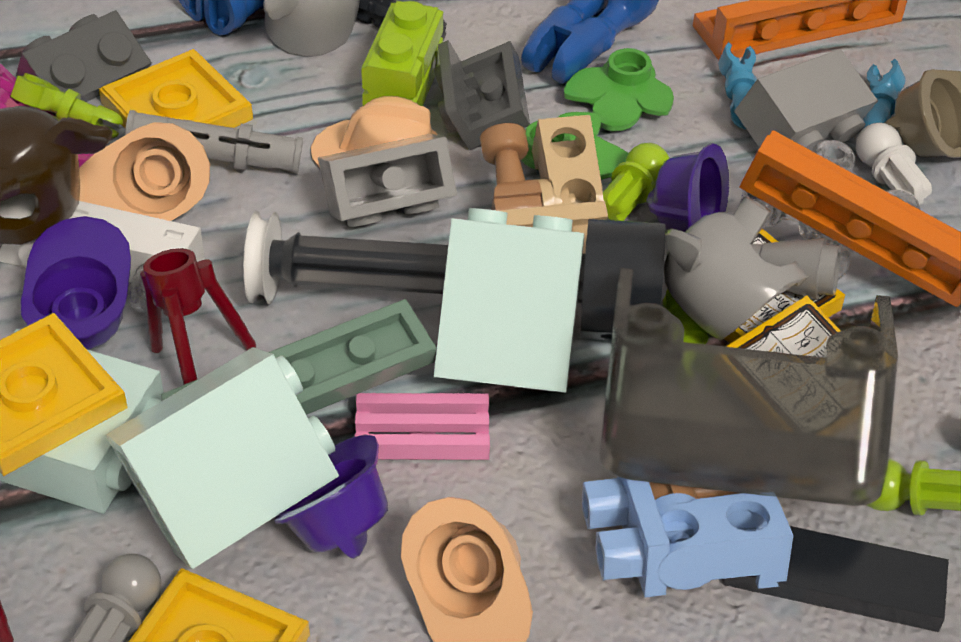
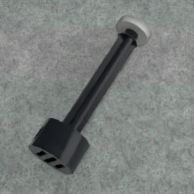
(423, 265)

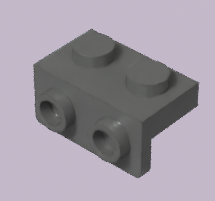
(85, 57)
(480, 91)

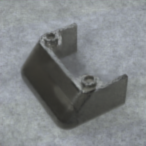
(748, 414)

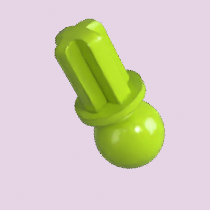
(633, 180)
(922, 487)

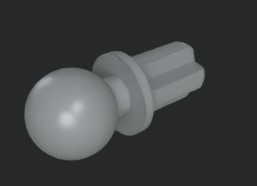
(127, 588)

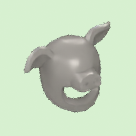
(310, 25)
(719, 274)

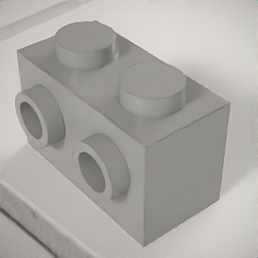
(808, 102)
(386, 178)

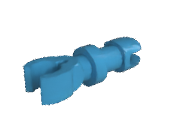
(738, 77)
(885, 91)

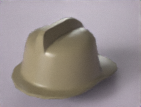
(931, 114)

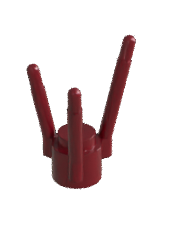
(176, 285)

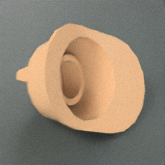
(373, 124)
(148, 172)
(466, 574)

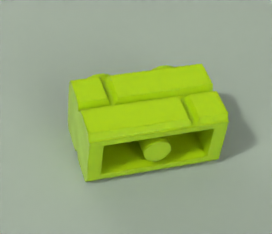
(404, 53)

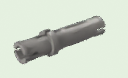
(232, 144)

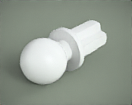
(892, 162)

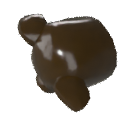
(42, 159)

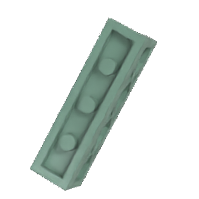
(355, 355)

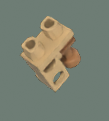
(567, 170)

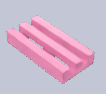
(422, 417)

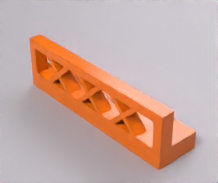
(787, 23)
(857, 215)

